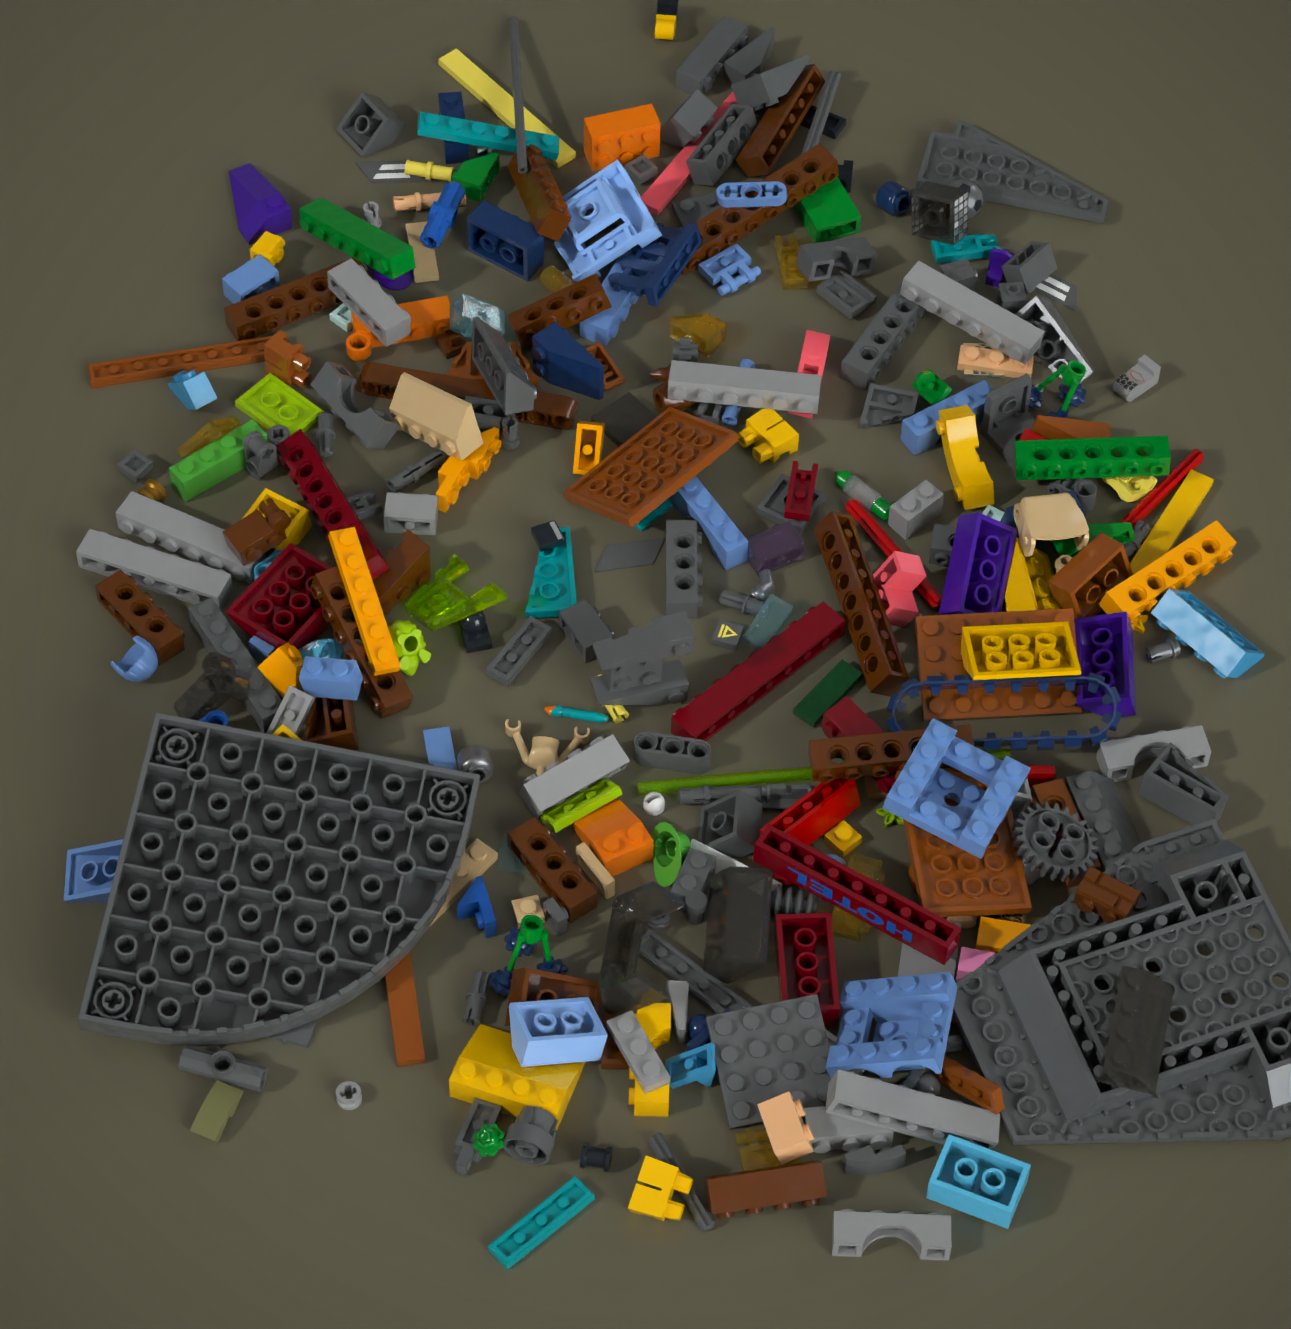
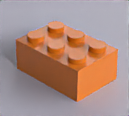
(621, 136)

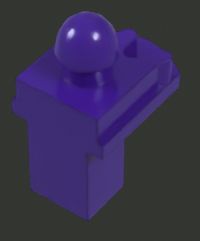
(997, 259)

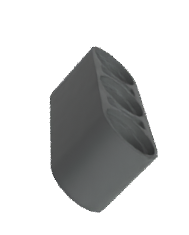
(684, 756)

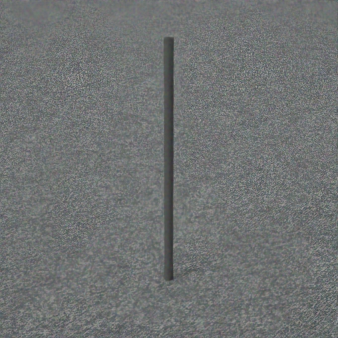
(518, 95)

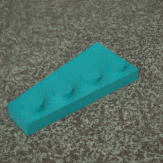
(553, 581)

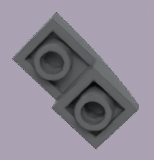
(865, 1162)

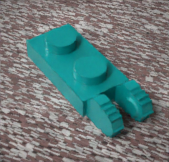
(969, 247)

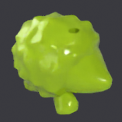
(408, 645)

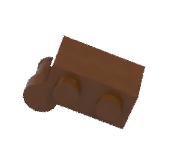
(257, 534)

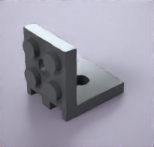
(1007, 415)

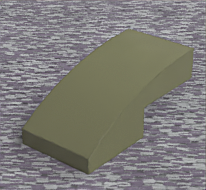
(216, 1110)

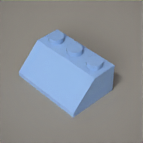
(556, 1031)

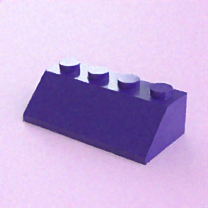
(978, 565)
(1106, 650)

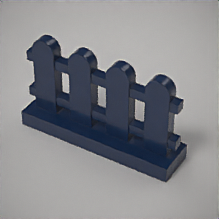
(665, 270)

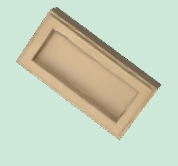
(595, 871)

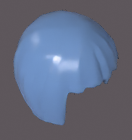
(138, 662)

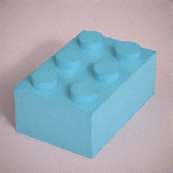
(978, 1181)

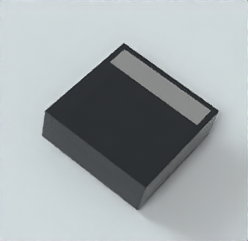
(547, 535)

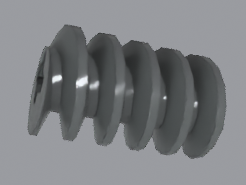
(790, 904)

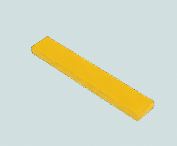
(1173, 519)

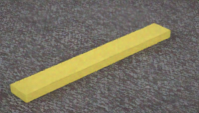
(497, 99)

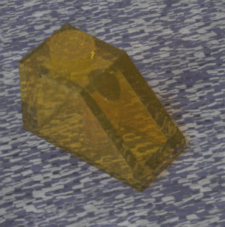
(702, 327)

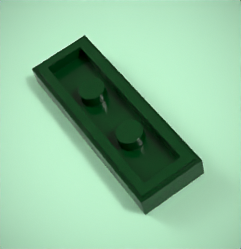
(827, 693)

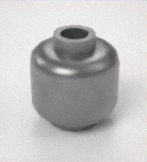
(476, 760)

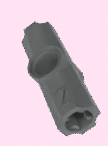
(238, 1073)

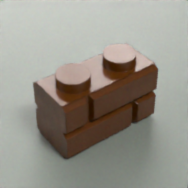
(1105, 896)

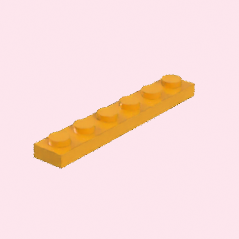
(364, 601)

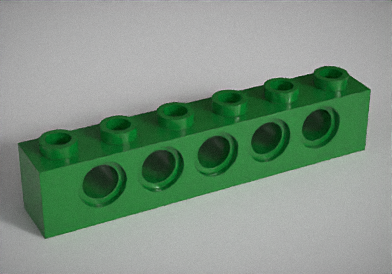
(1092, 458)

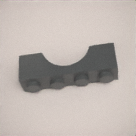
(336, 387)

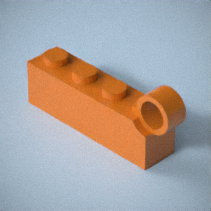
(427, 321)

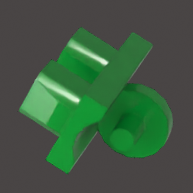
(931, 387)

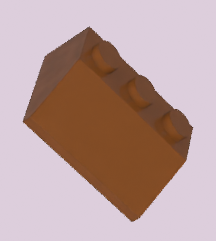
(1090, 575)

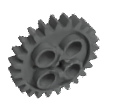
(1035, 835)

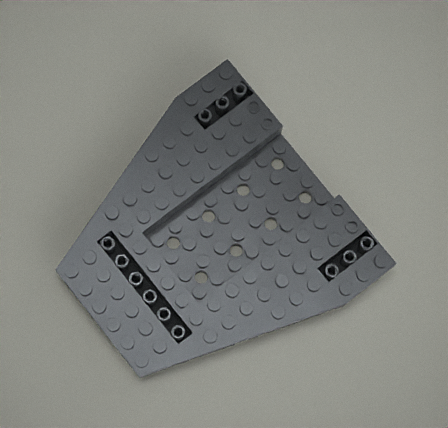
(1044, 1023)

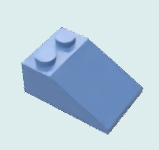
(91, 872)

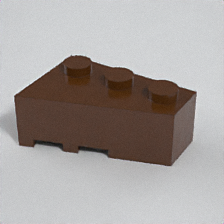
(407, 571)
(332, 724)

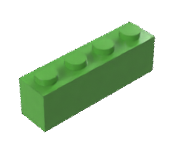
(212, 463)

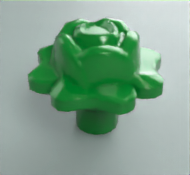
(488, 1140)

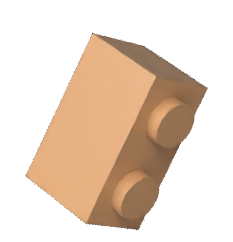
(785, 1127)

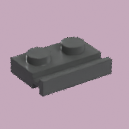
(846, 294)

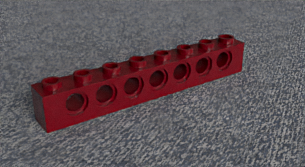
(325, 495)

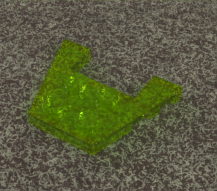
(445, 603)

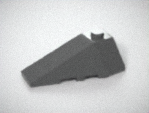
(1058, 342)

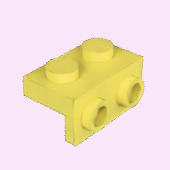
(1132, 488)

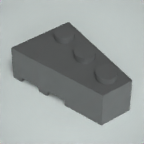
(1181, 789)

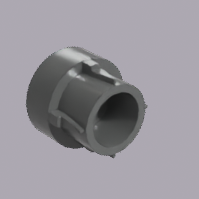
(531, 1136)

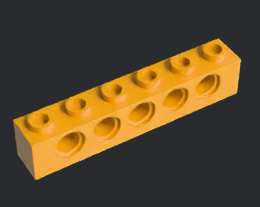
(1193, 551)

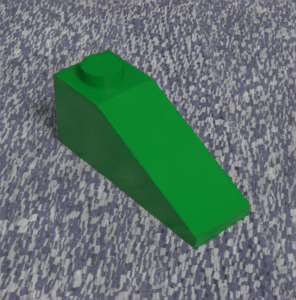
(1118, 531)

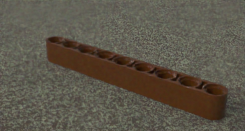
(548, 411)

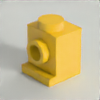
(269, 247)

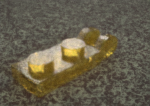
(786, 257)

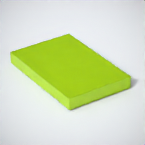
(276, 403)

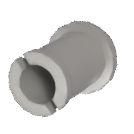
(371, 215)

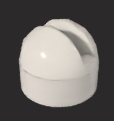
(656, 805)

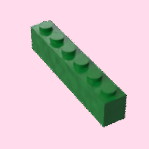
(357, 238)

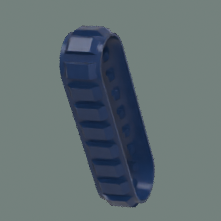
(1017, 742)

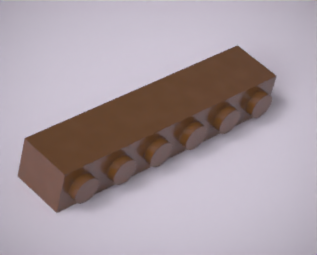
(780, 124)
(541, 194)

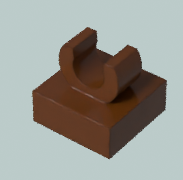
(450, 343)

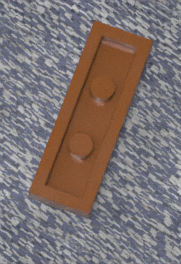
(971, 1085)

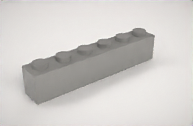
(971, 312)
(744, 386)
(181, 534)
(154, 569)
(909, 1110)

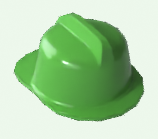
(669, 852)

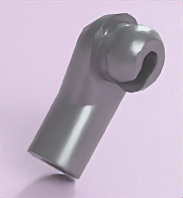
(766, 586)

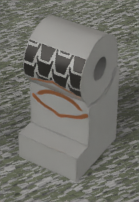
(1137, 379)

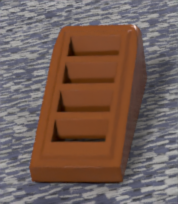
(603, 357)

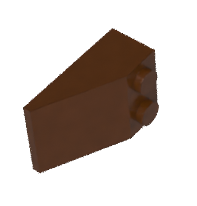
(538, 985)

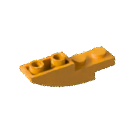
(457, 472)

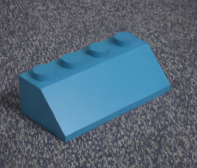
(1206, 633)

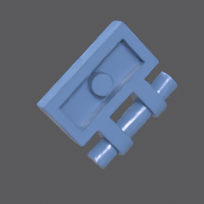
(726, 263)

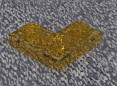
(209, 433)

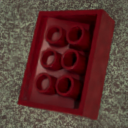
(280, 601)

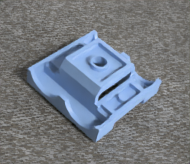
(612, 197)

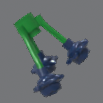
(1070, 392)
(522, 942)

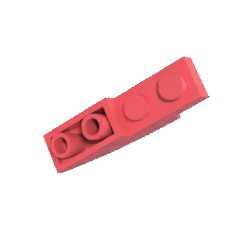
(812, 358)

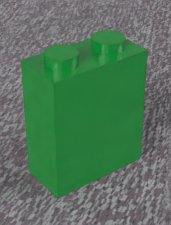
(829, 213)

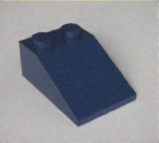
(566, 362)

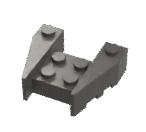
(636, 667)

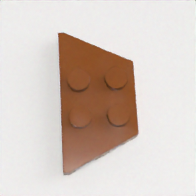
(465, 367)

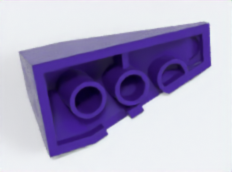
(258, 204)

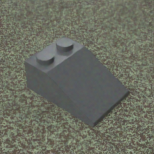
(769, 84)

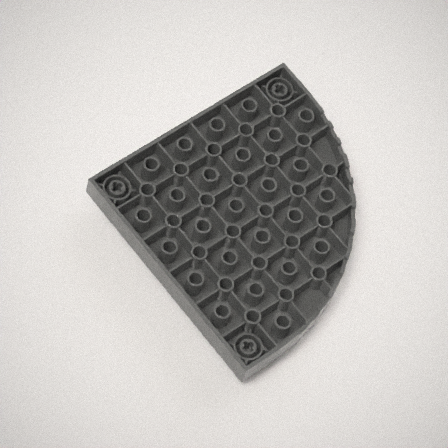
(267, 882)

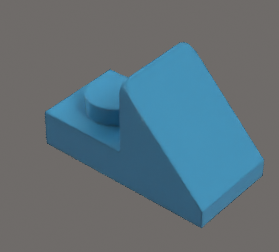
(692, 1066)

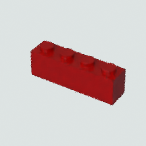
(818, 810)

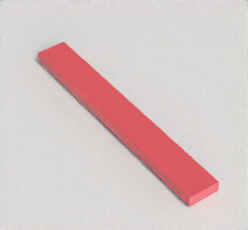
(677, 172)

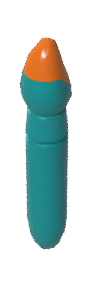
(573, 713)

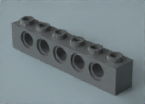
(881, 340)

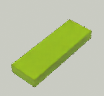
(581, 805)

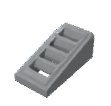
(678, 998)

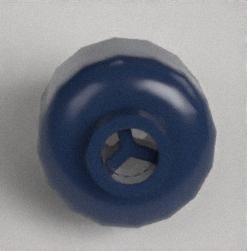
(893, 198)

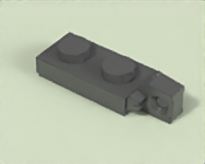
(480, 1113)

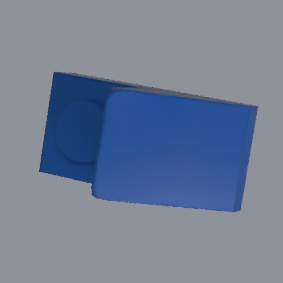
(477, 904)

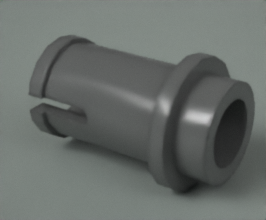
(1164, 650)

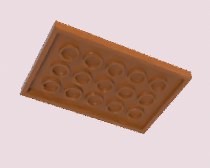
(651, 466)
(941, 655)
(961, 884)

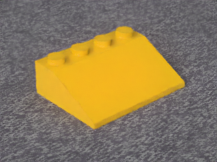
(1019, 651)
(493, 1073)

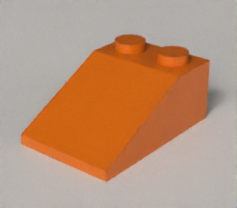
(615, 837)

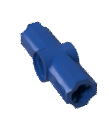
(442, 215)

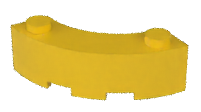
(969, 475)

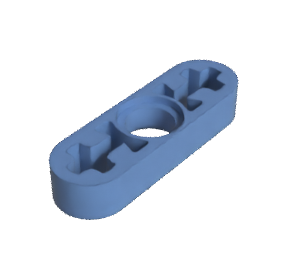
(758, 201)

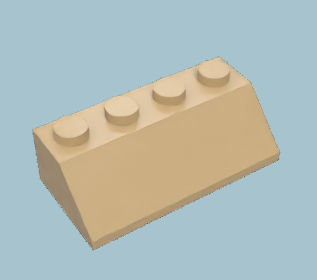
(435, 417)

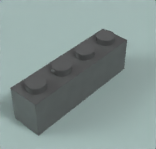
(708, 58)

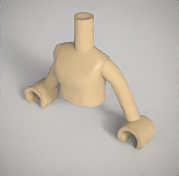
(544, 749)

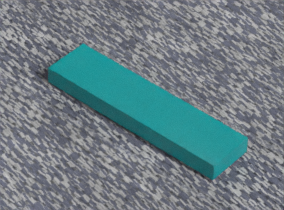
(541, 1222)

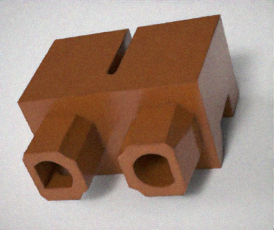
(286, 360)

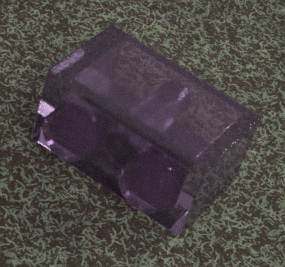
(775, 548)

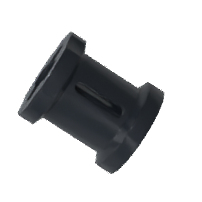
(596, 1157)

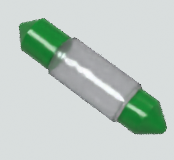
(863, 493)

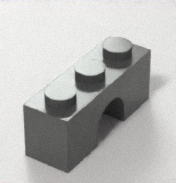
(852, 254)

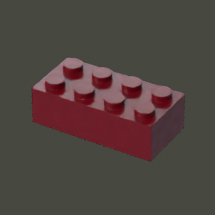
(807, 961)

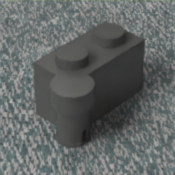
(491, 415)
(694, 883)

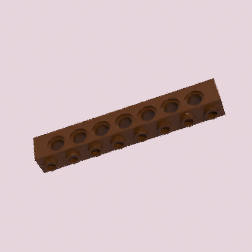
(730, 224)
(861, 604)

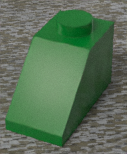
(477, 175)

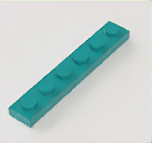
(483, 134)

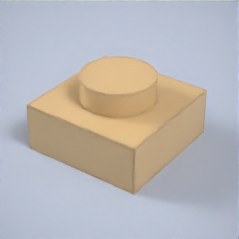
(527, 906)

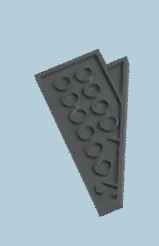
(1006, 175)

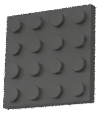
(769, 1053)

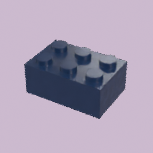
(505, 240)

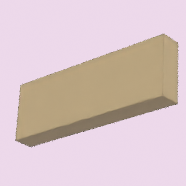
(425, 258)

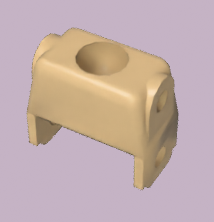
(1049, 519)

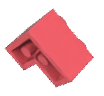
(895, 584)

